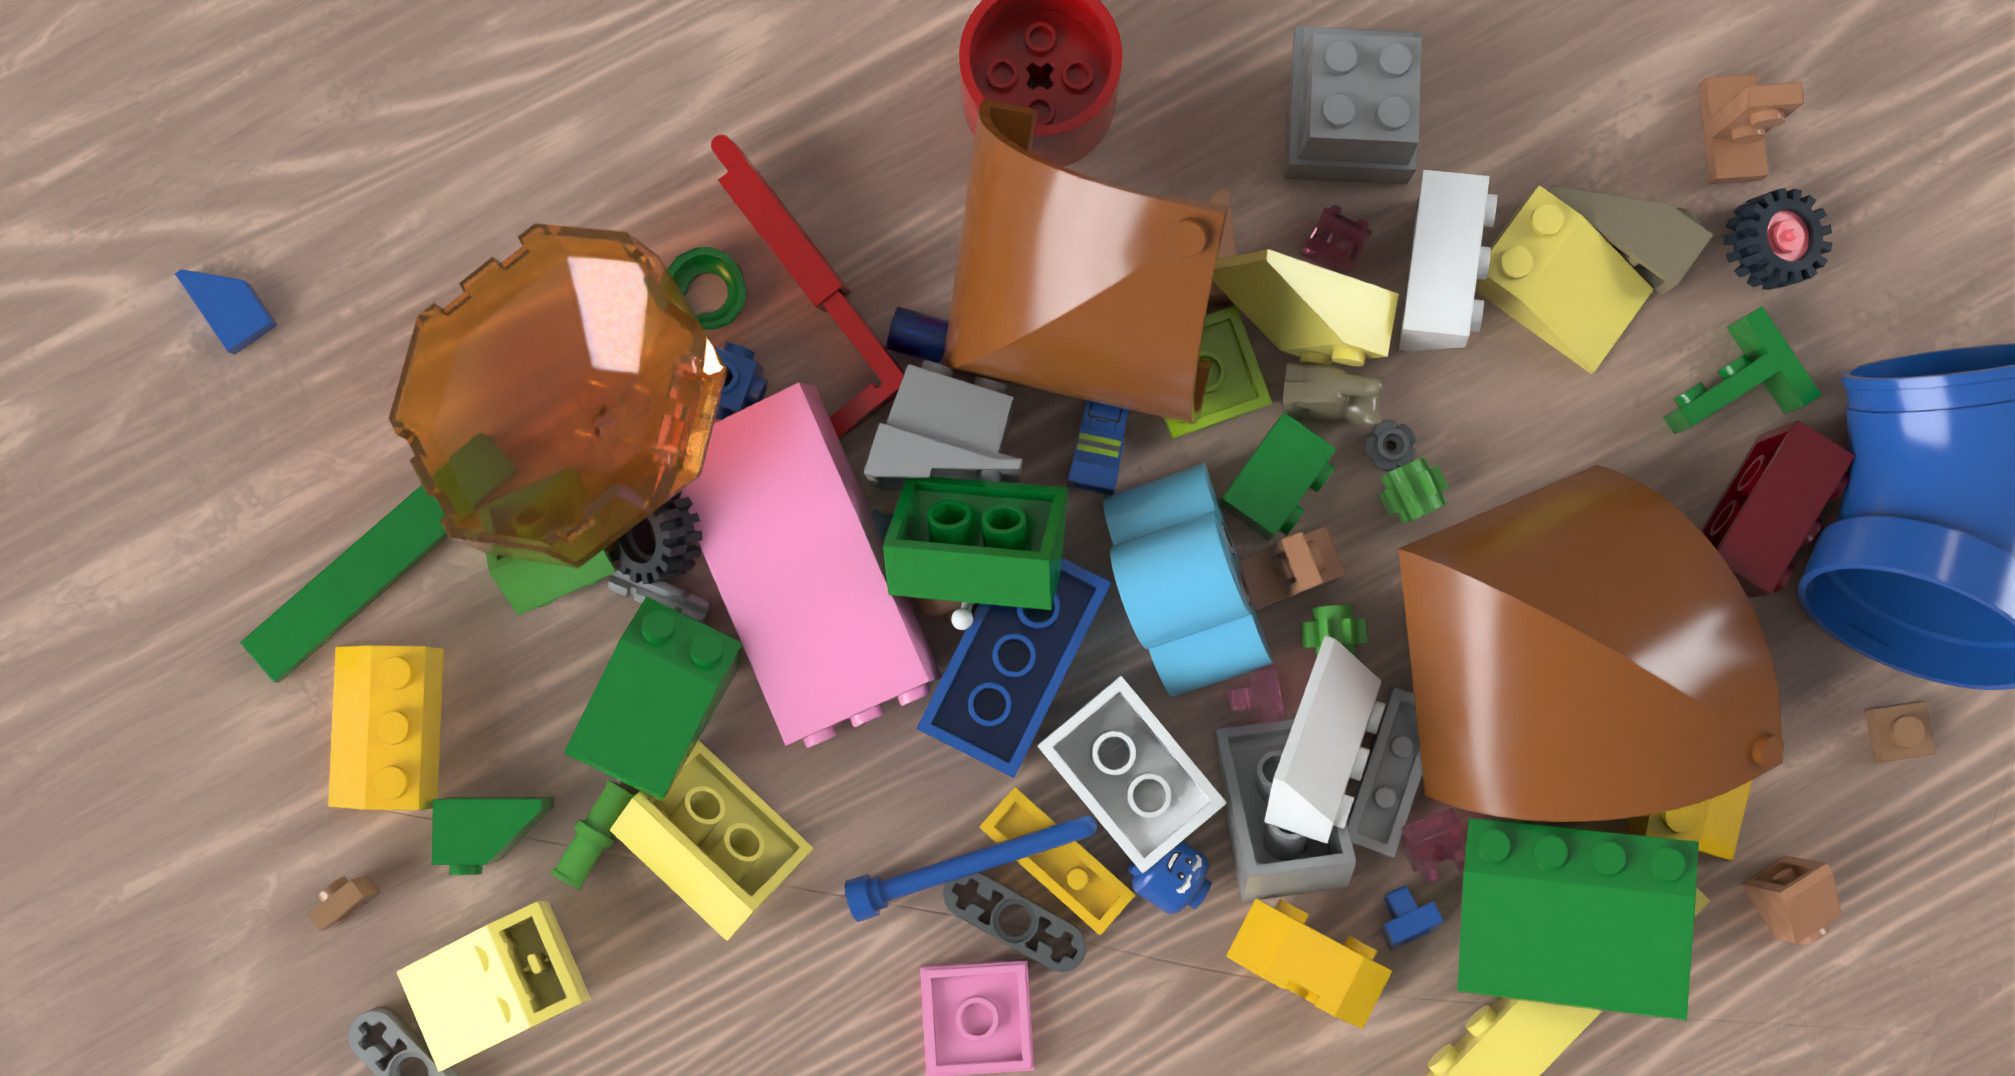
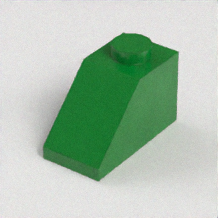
(481, 829)

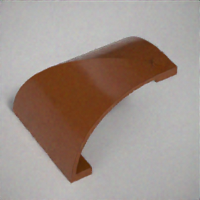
(1079, 279)
(1585, 658)

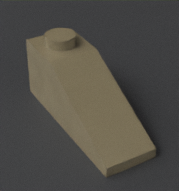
(1648, 234)

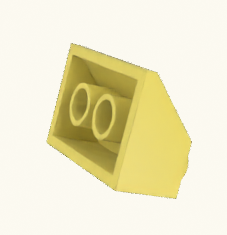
(713, 842)

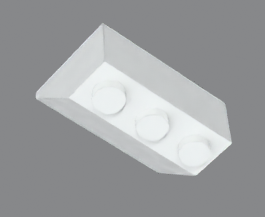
(1447, 261)
(1325, 745)

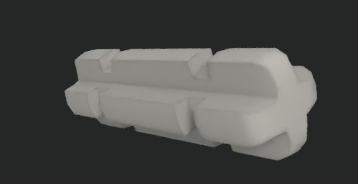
(662, 592)

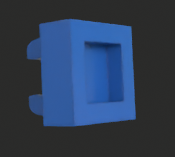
(1408, 920)

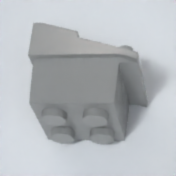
(1353, 105)
(943, 431)

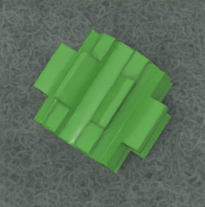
(1413, 490)

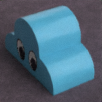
(1184, 581)

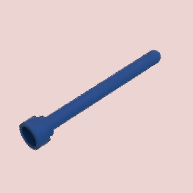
(869, 895)

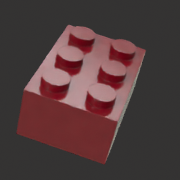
(1776, 504)

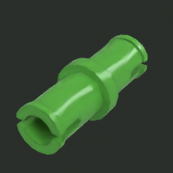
(592, 835)

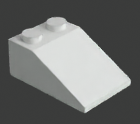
(1131, 774)

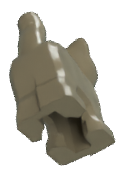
(1330, 393)

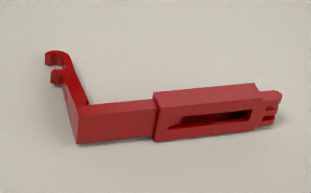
(813, 276)

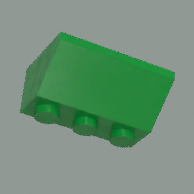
(976, 542)

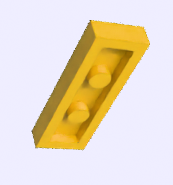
(1065, 870)

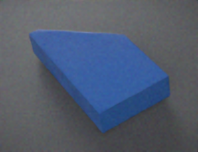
(228, 307)

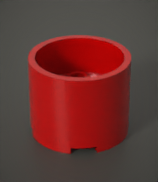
(1054, 40)

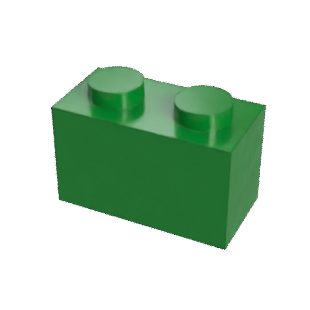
(1277, 478)

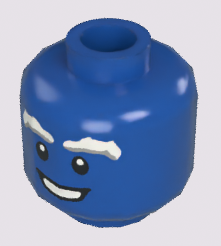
(1174, 880)

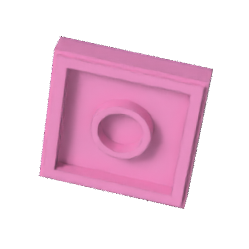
(977, 1017)

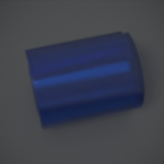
(917, 334)

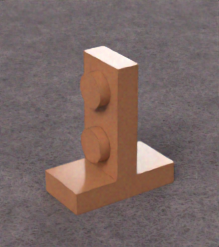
(1735, 123)
(1292, 567)

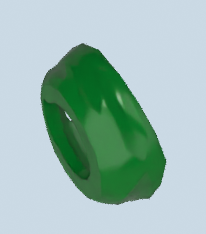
(705, 261)

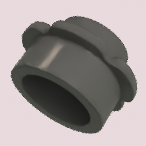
(1377, 450)

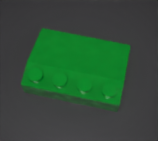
(1578, 918)

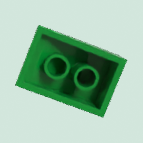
(655, 698)

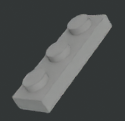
(1388, 778)

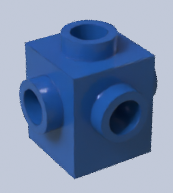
(747, 382)

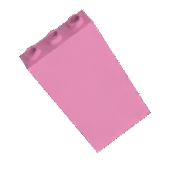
(805, 569)

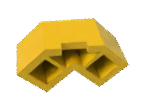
(1308, 963)

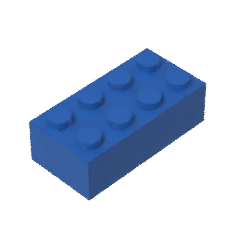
(1011, 672)

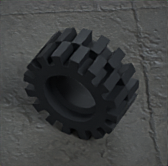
(673, 548)

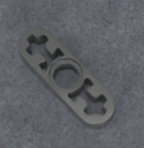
(1055, 928)

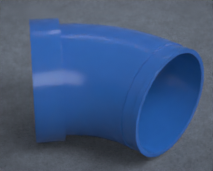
(1927, 521)

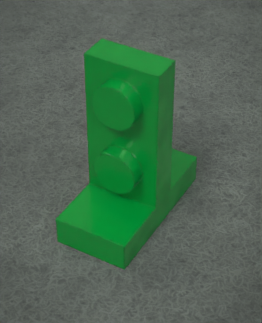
(1765, 360)

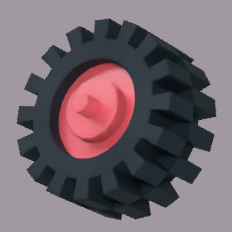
(1778, 239)

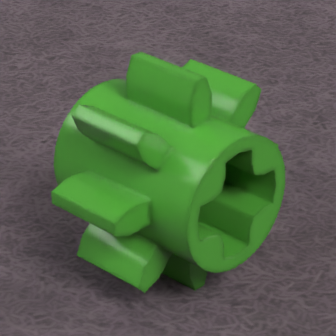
(1335, 622)

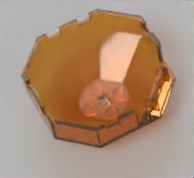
(520, 367)

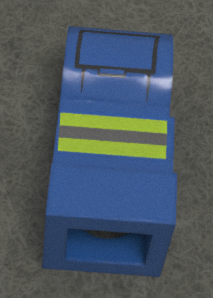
(1098, 449)

